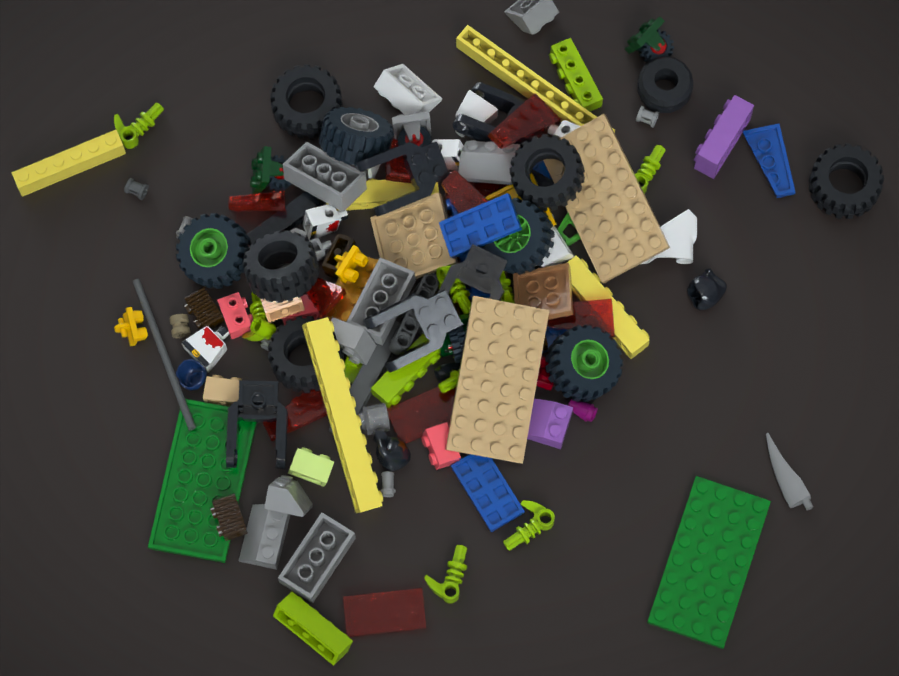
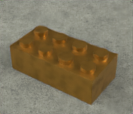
(346, 304)

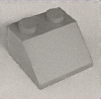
(532, 14)
(354, 341)

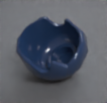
(191, 374)

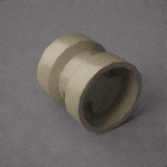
(180, 326)

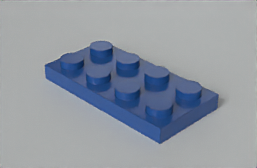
(480, 225)
(487, 490)

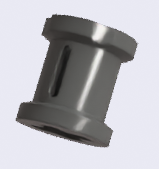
(136, 188)

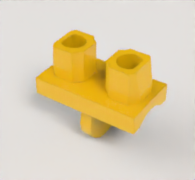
(347, 264)
(128, 327)

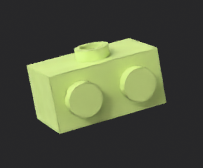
(311, 466)

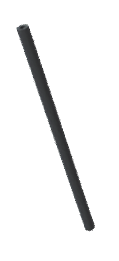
(164, 354)

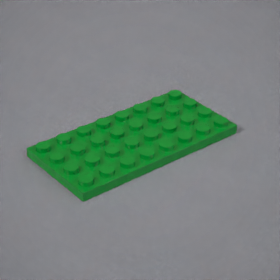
(194, 479)
(709, 562)

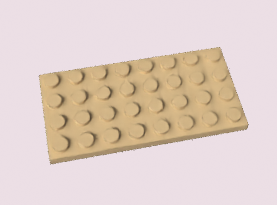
(611, 207)
(497, 379)

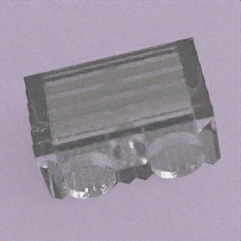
(375, 418)

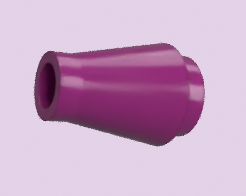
(584, 410)

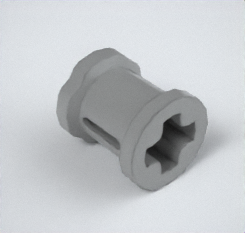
(647, 116)

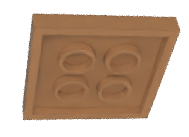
(546, 289)

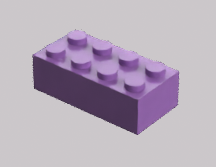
(723, 136)

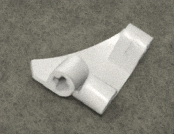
(680, 235)

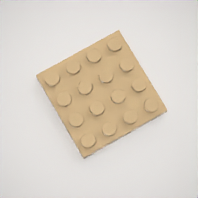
(413, 236)

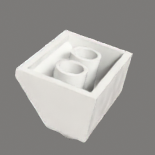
(406, 90)

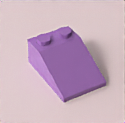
(549, 422)

